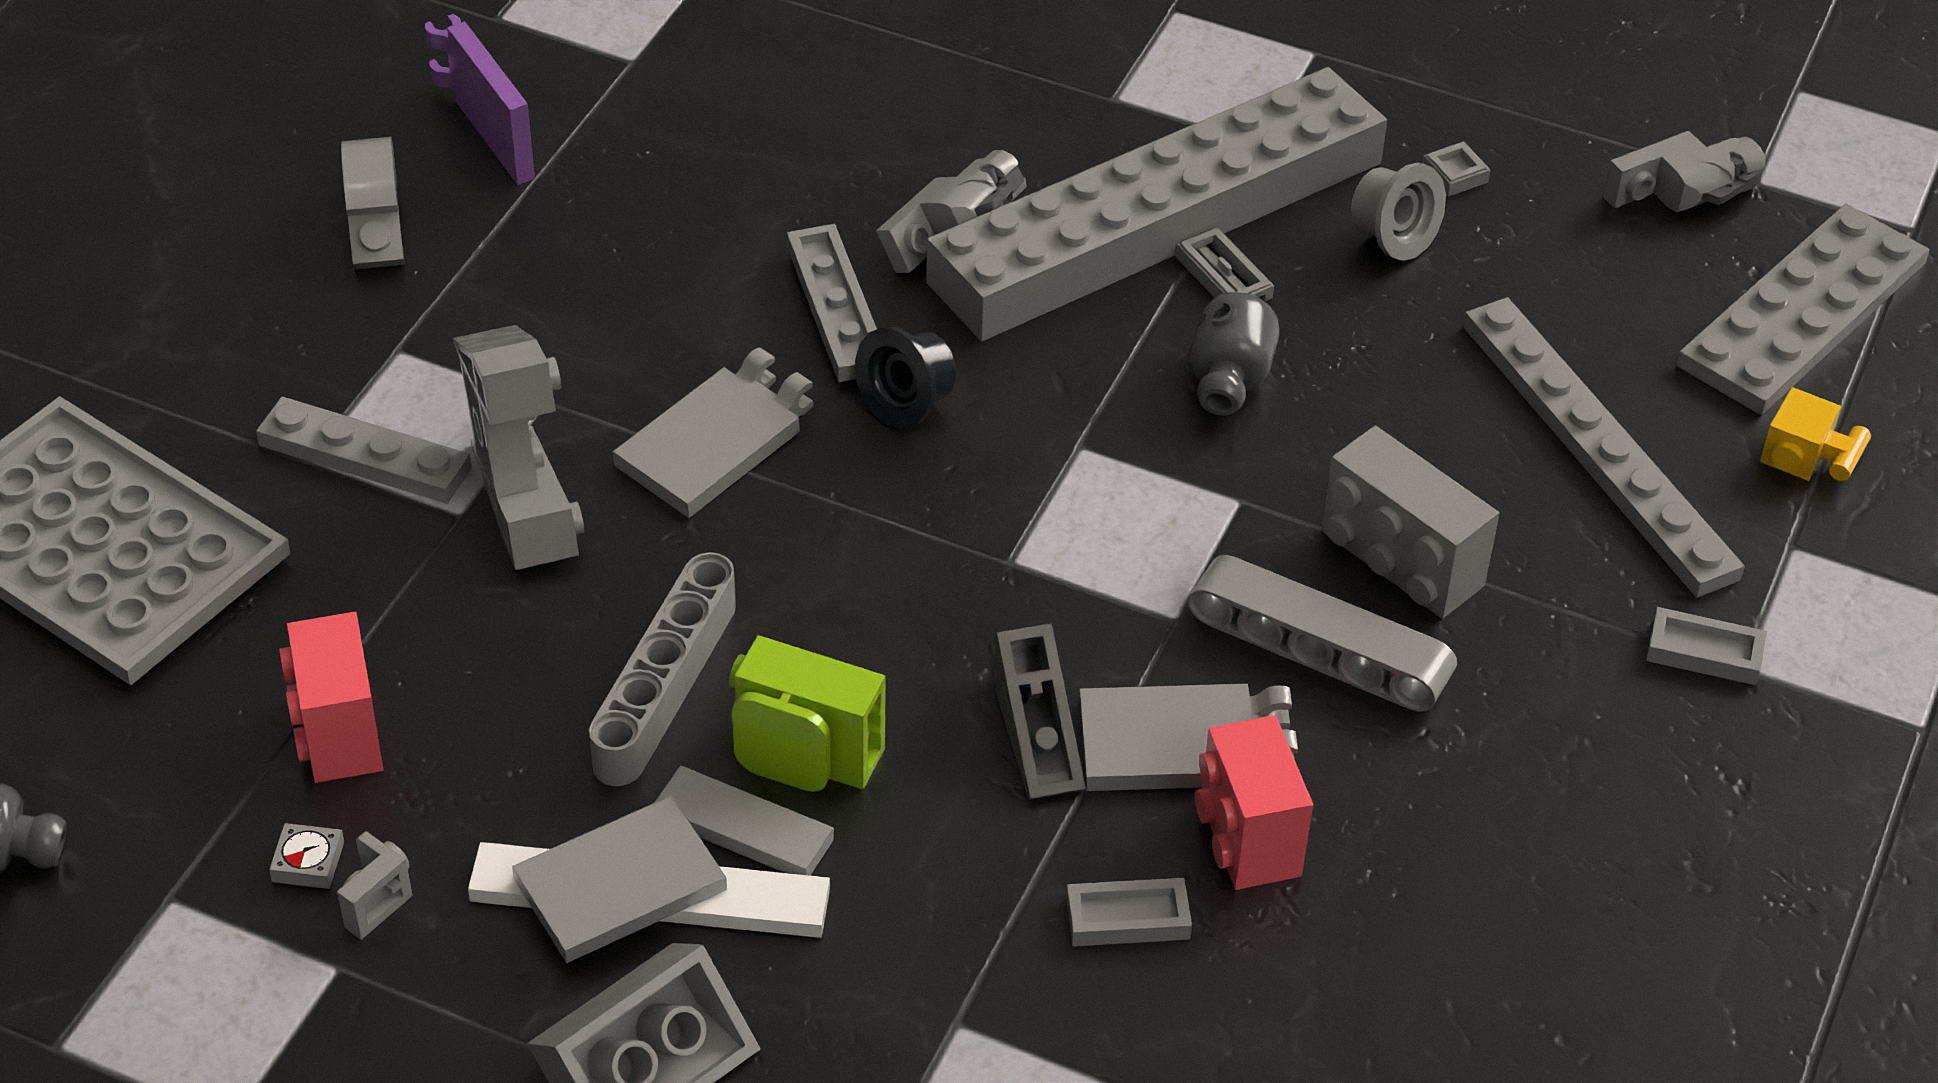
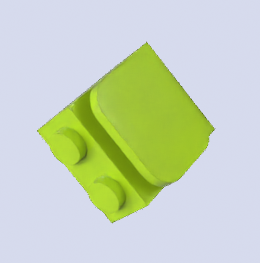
(806, 716)

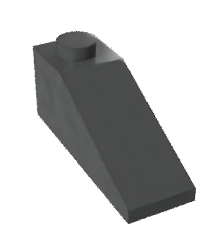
(1036, 710)

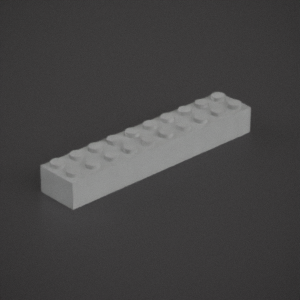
(1150, 199)

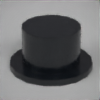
(903, 374)

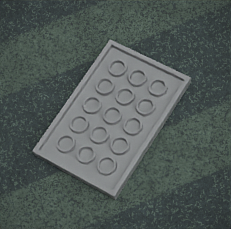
(117, 542)

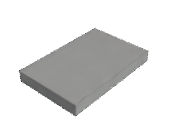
(619, 878)

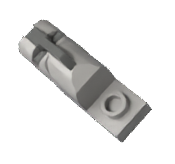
(1685, 172)
(948, 203)

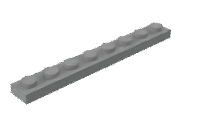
(1604, 448)

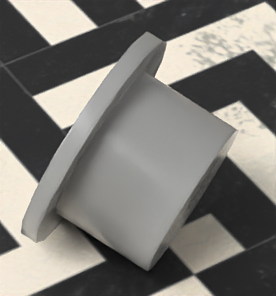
(1400, 208)

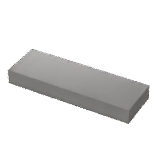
(749, 823)

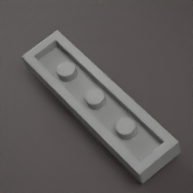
(831, 294)
(364, 449)

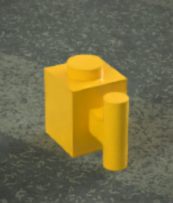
(1805, 434)

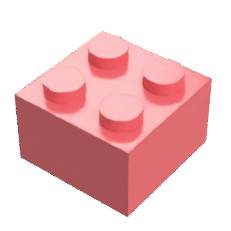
(331, 697)
(1254, 802)

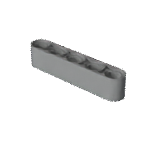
(1323, 632)
(662, 669)

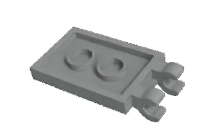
(715, 434)
(1157, 732)

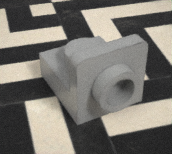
(377, 889)

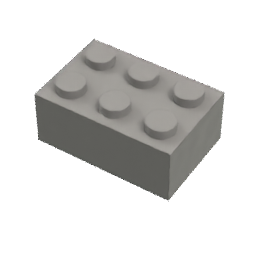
(1409, 521)

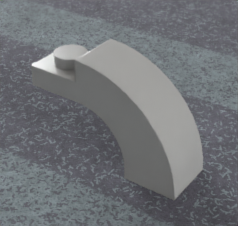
(372, 202)

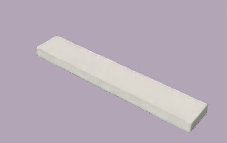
(752, 899)

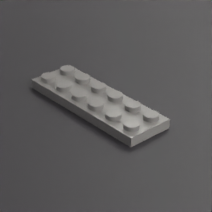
(1802, 308)

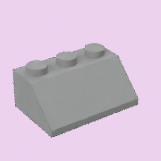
(651, 1026)

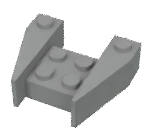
(506, 388)

